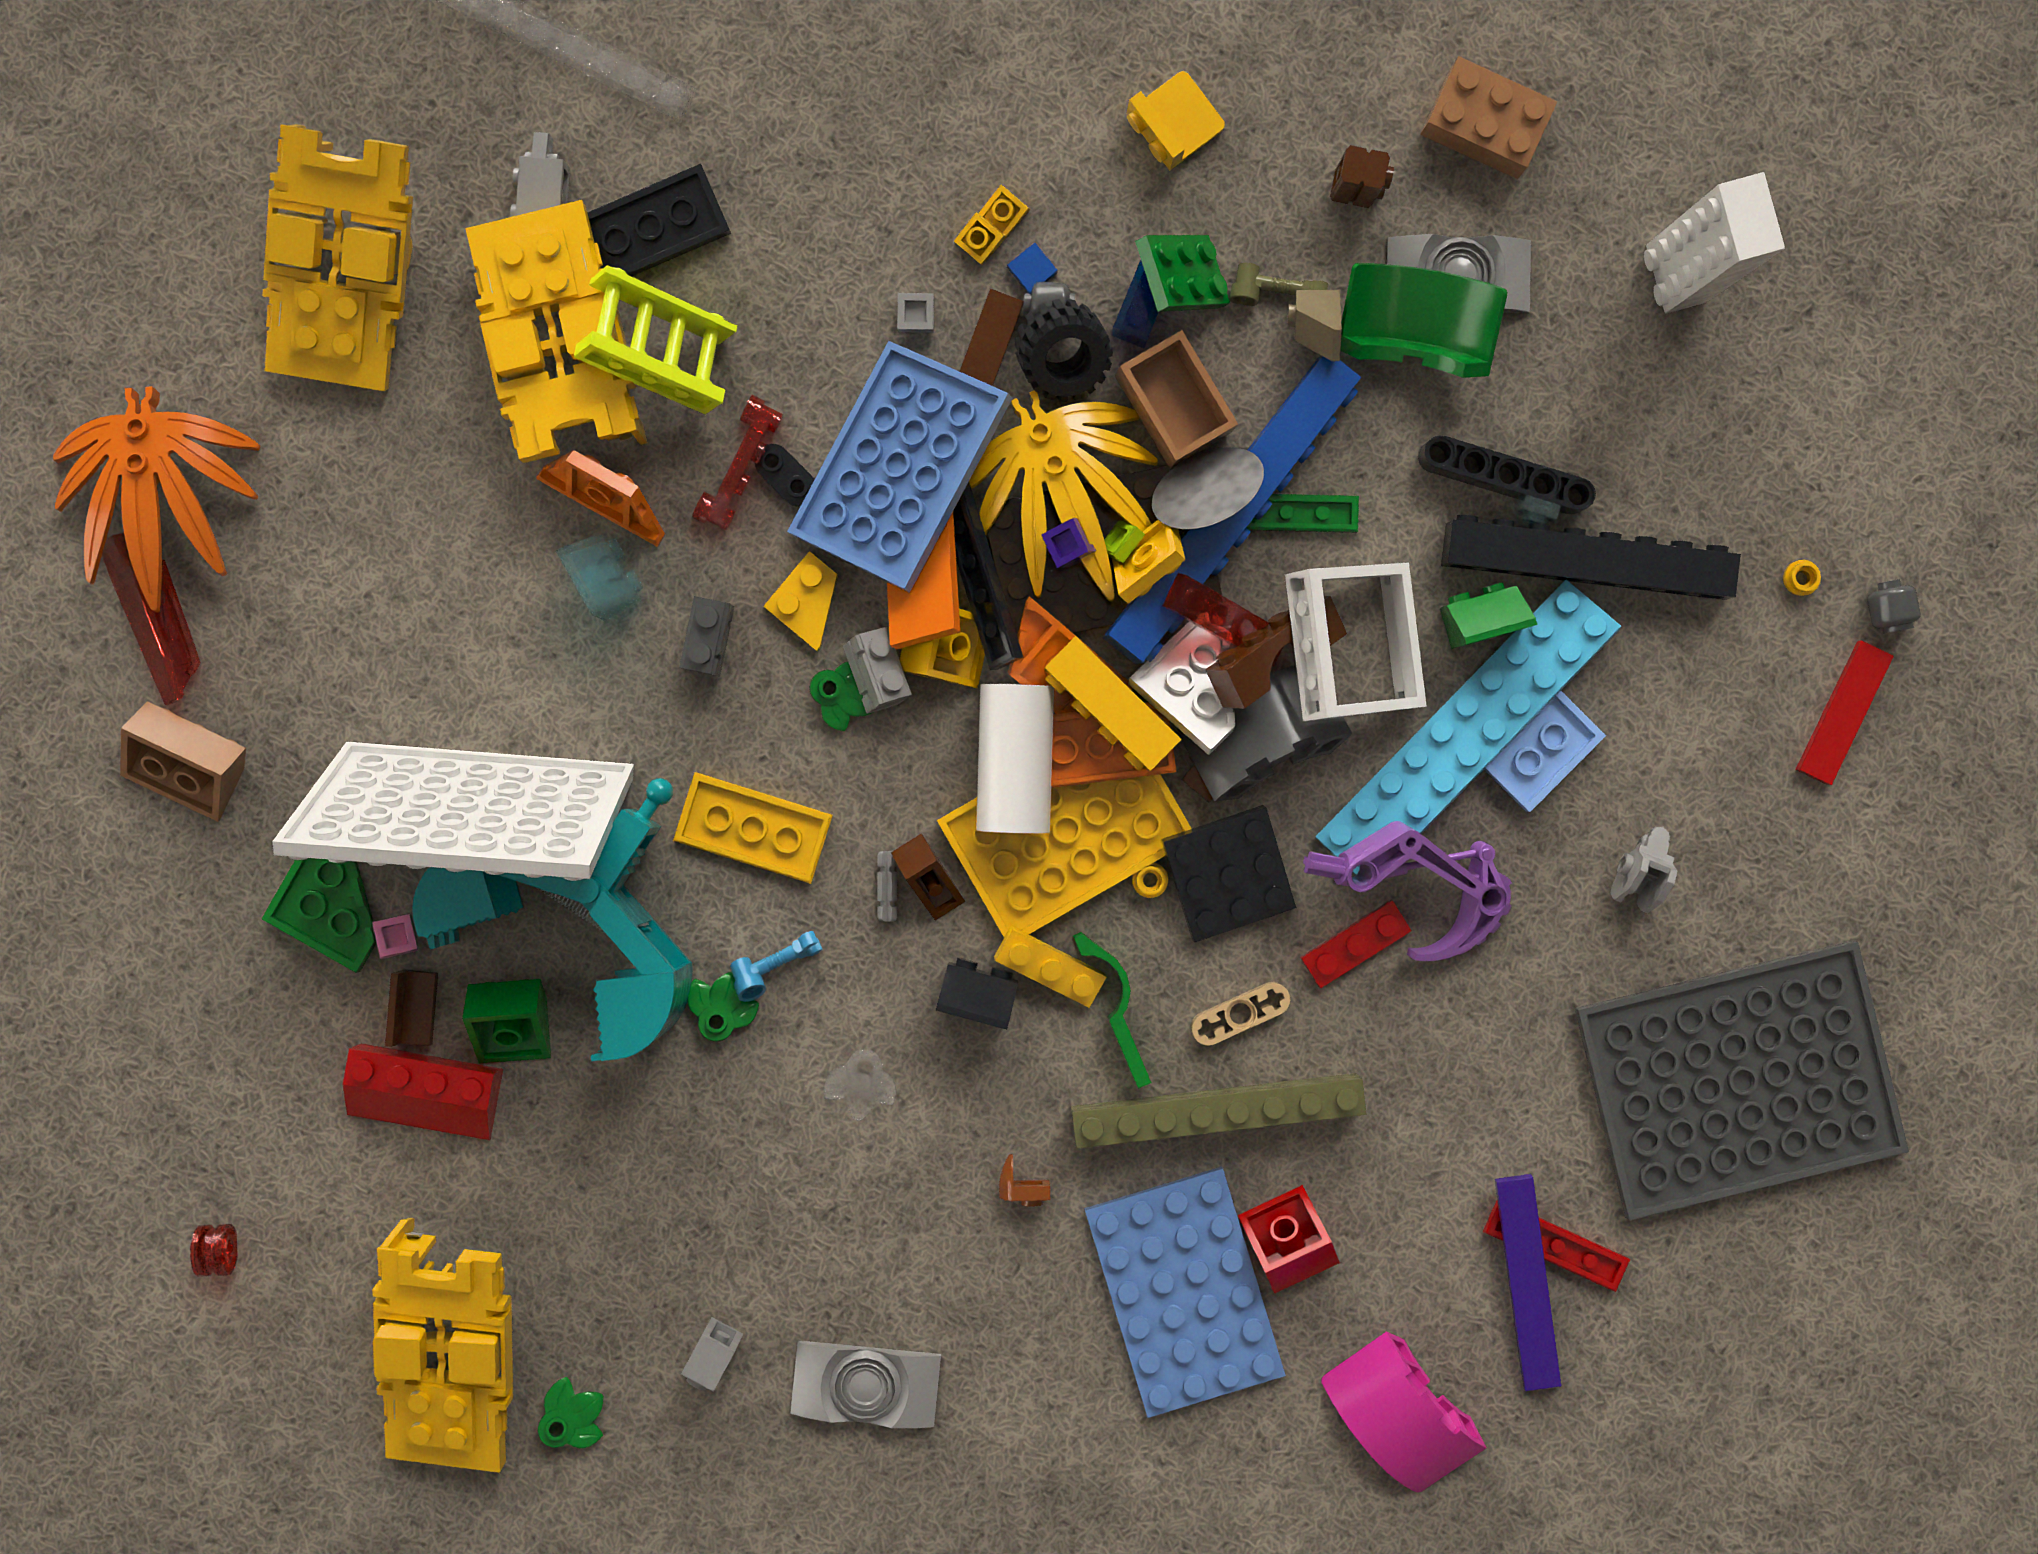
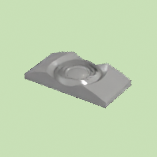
(1484, 258)
(865, 1385)

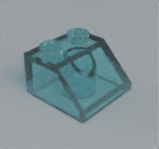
(600, 575)

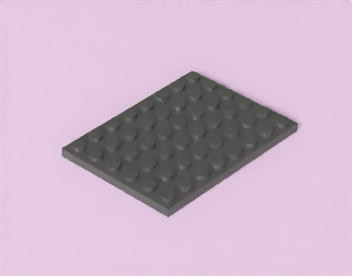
(1741, 1080)

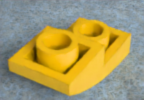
(991, 225)

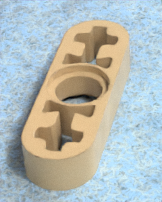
(1268, 1009)

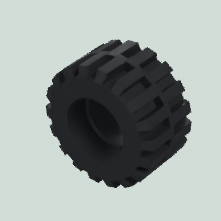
(1079, 371)

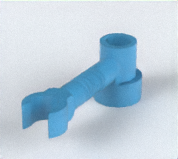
(749, 977)

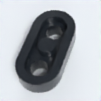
(784, 474)

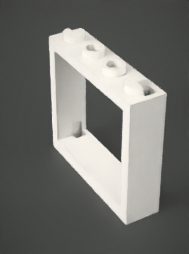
(1313, 644)

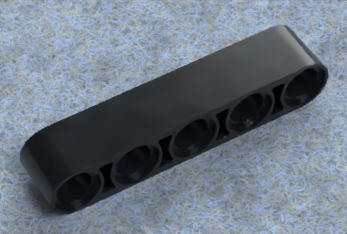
(1488, 477)

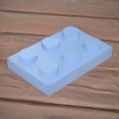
(1545, 752)

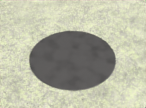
(1207, 488)

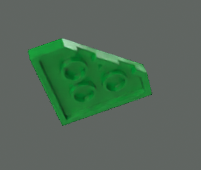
(326, 910)

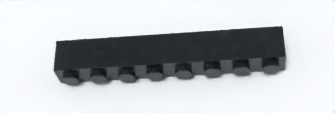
(1590, 559)

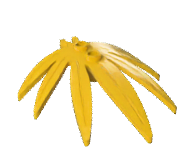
(1049, 455)

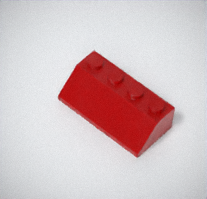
(421, 1090)

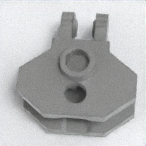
(1646, 871)

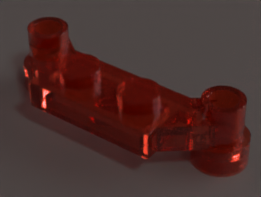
(717, 509)

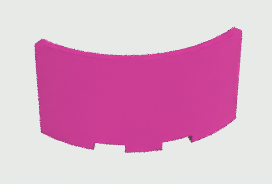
(1397, 1416)

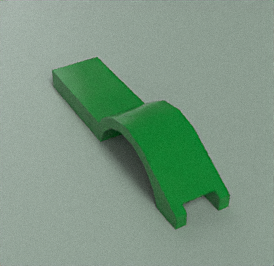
(1089, 948)

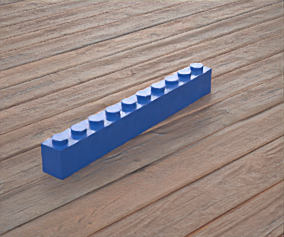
(1278, 446)

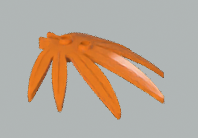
(140, 454)

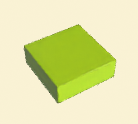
(1122, 540)

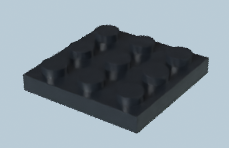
(1228, 873)

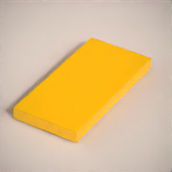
(753, 827)

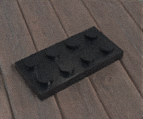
(658, 222)

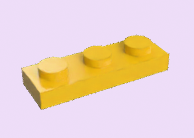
(1050, 966)

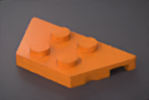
(603, 492)
(1040, 641)

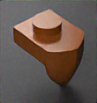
(1029, 1192)

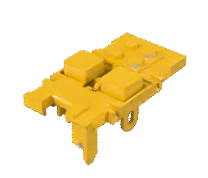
(530, 270)

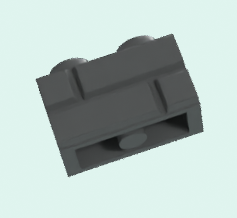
(706, 636)

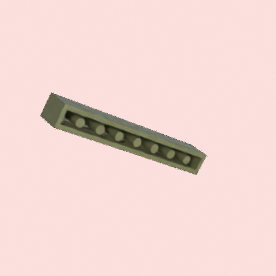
(1218, 1110)

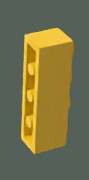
(1111, 704)

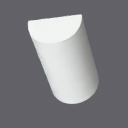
(1015, 758)

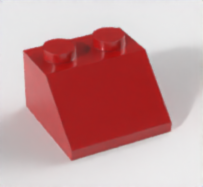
(1289, 1239)

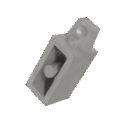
(541, 178)

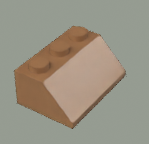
(180, 760)

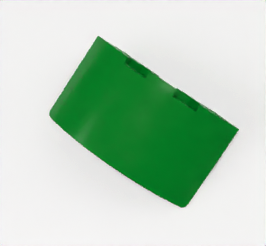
(1422, 315)

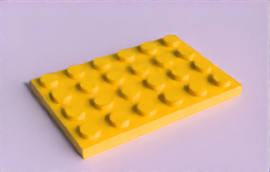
(1093, 843)

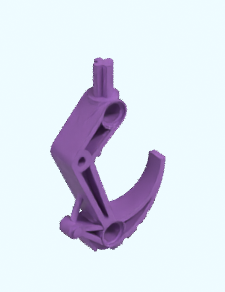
(1385, 856)

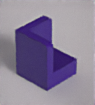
(1067, 543)

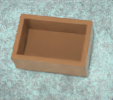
(1488, 117)
(1175, 399)

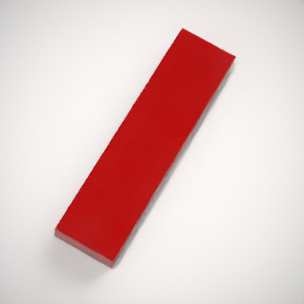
(1844, 712)
(1572, 1252)

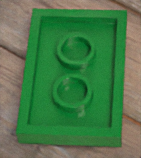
(1182, 272)

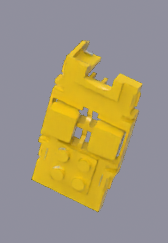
(441, 1413)

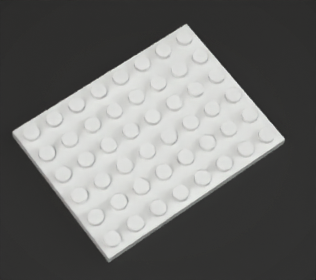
(458, 811)

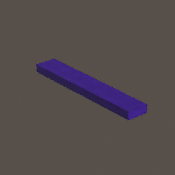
(1528, 1282)

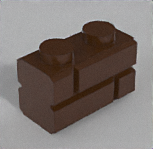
(1361, 177)

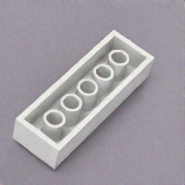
(1714, 243)

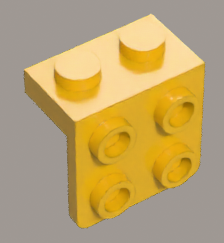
(1174, 119)

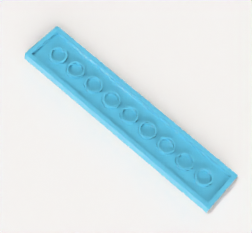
(1477, 720)

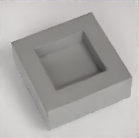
(915, 312)

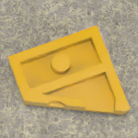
(805, 599)

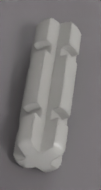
(886, 887)

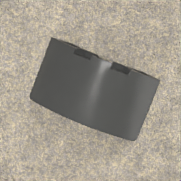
(1264, 737)

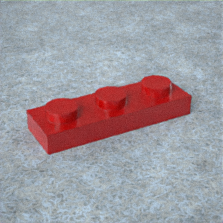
(1355, 944)

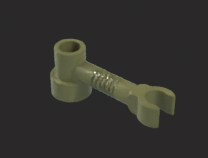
(1250, 283)

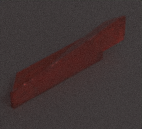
(161, 635)

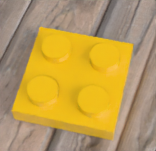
(1155, 556)

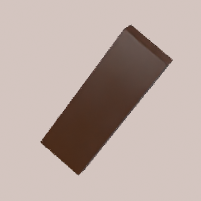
(991, 337)

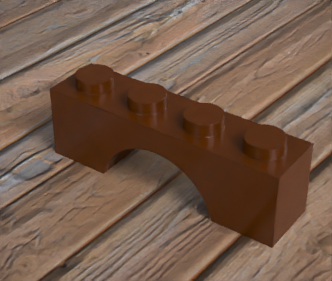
(1244, 672)

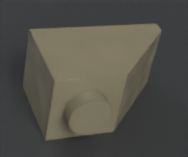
(1317, 321)

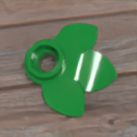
(843, 701)
(720, 1002)
(574, 1413)

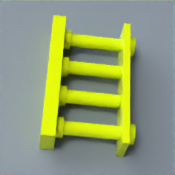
(633, 362)

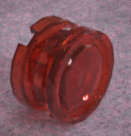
(214, 1250)

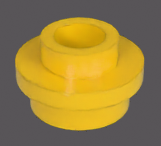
(1812, 573)
(1158, 888)

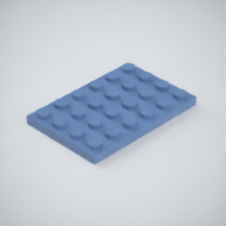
(899, 465)
(1184, 1292)

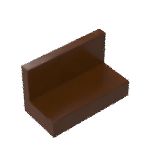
(411, 1008)

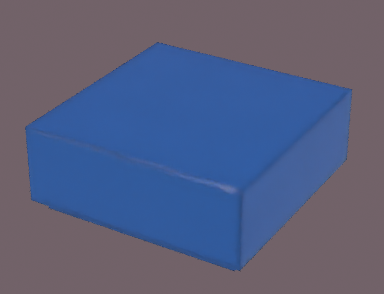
(1032, 267)

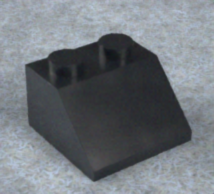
(978, 993)

